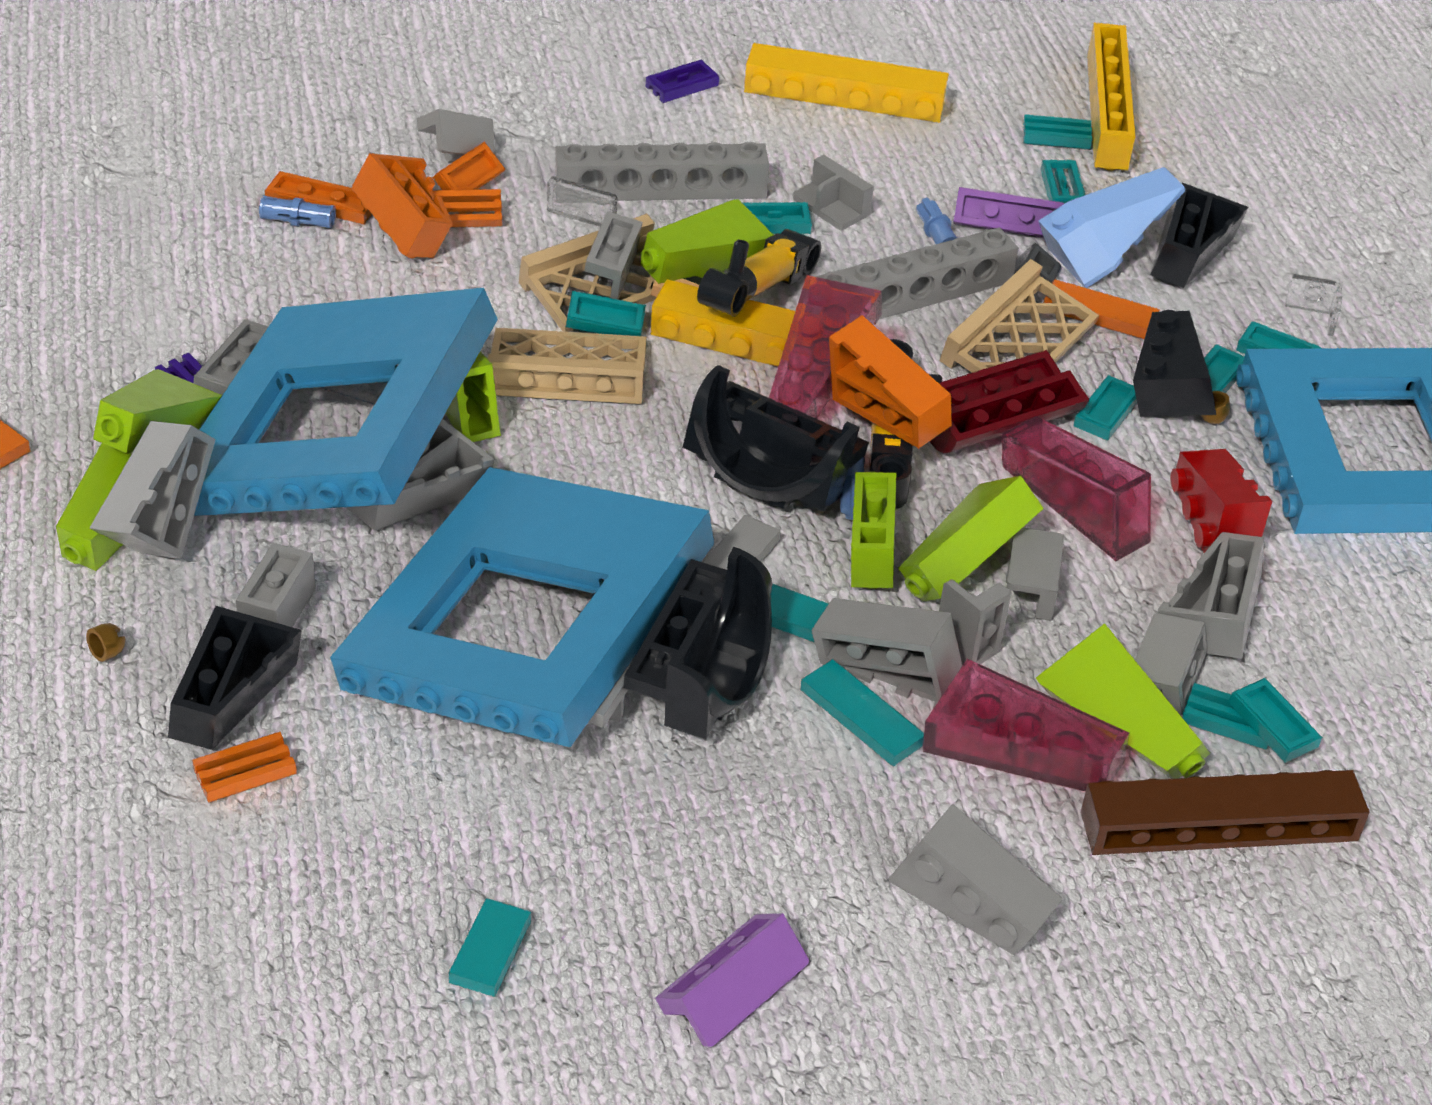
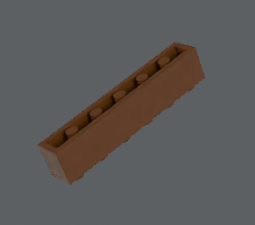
(1223, 812)

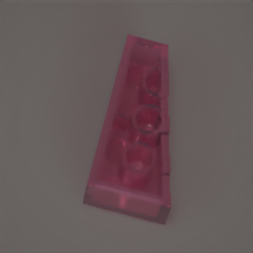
(805, 366)
(1083, 484)
(1021, 731)

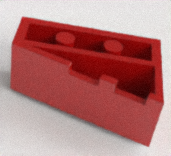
(1218, 496)

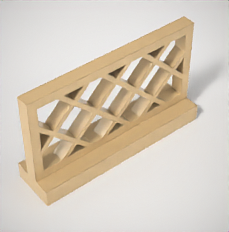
(569, 258)
(1001, 306)
(574, 378)

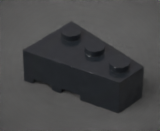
(1194, 234)
(1172, 369)
(229, 675)

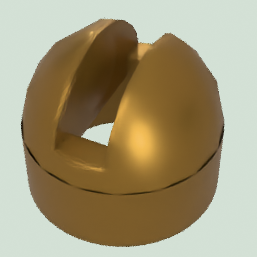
(1222, 407)
(104, 641)

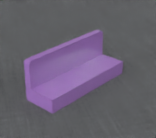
(1002, 210)
(735, 977)

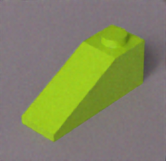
(873, 530)

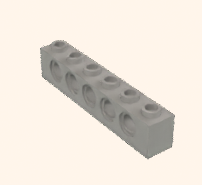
(687, 171)
(936, 271)

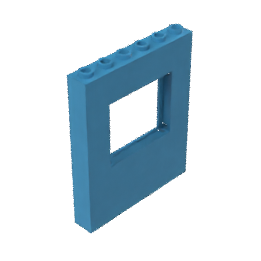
(335, 345)
(1300, 446)
(537, 533)

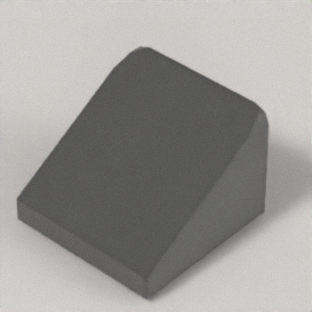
(1038, 254)

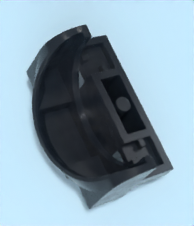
(778, 449)
(705, 664)

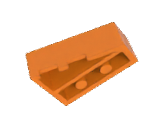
(403, 203)
(886, 384)

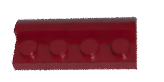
(1006, 396)

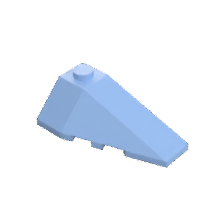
(1101, 226)

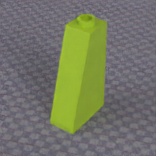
(701, 242)
(152, 397)
(475, 403)
(969, 535)
(75, 538)
(1112, 686)

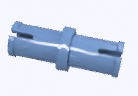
(297, 212)

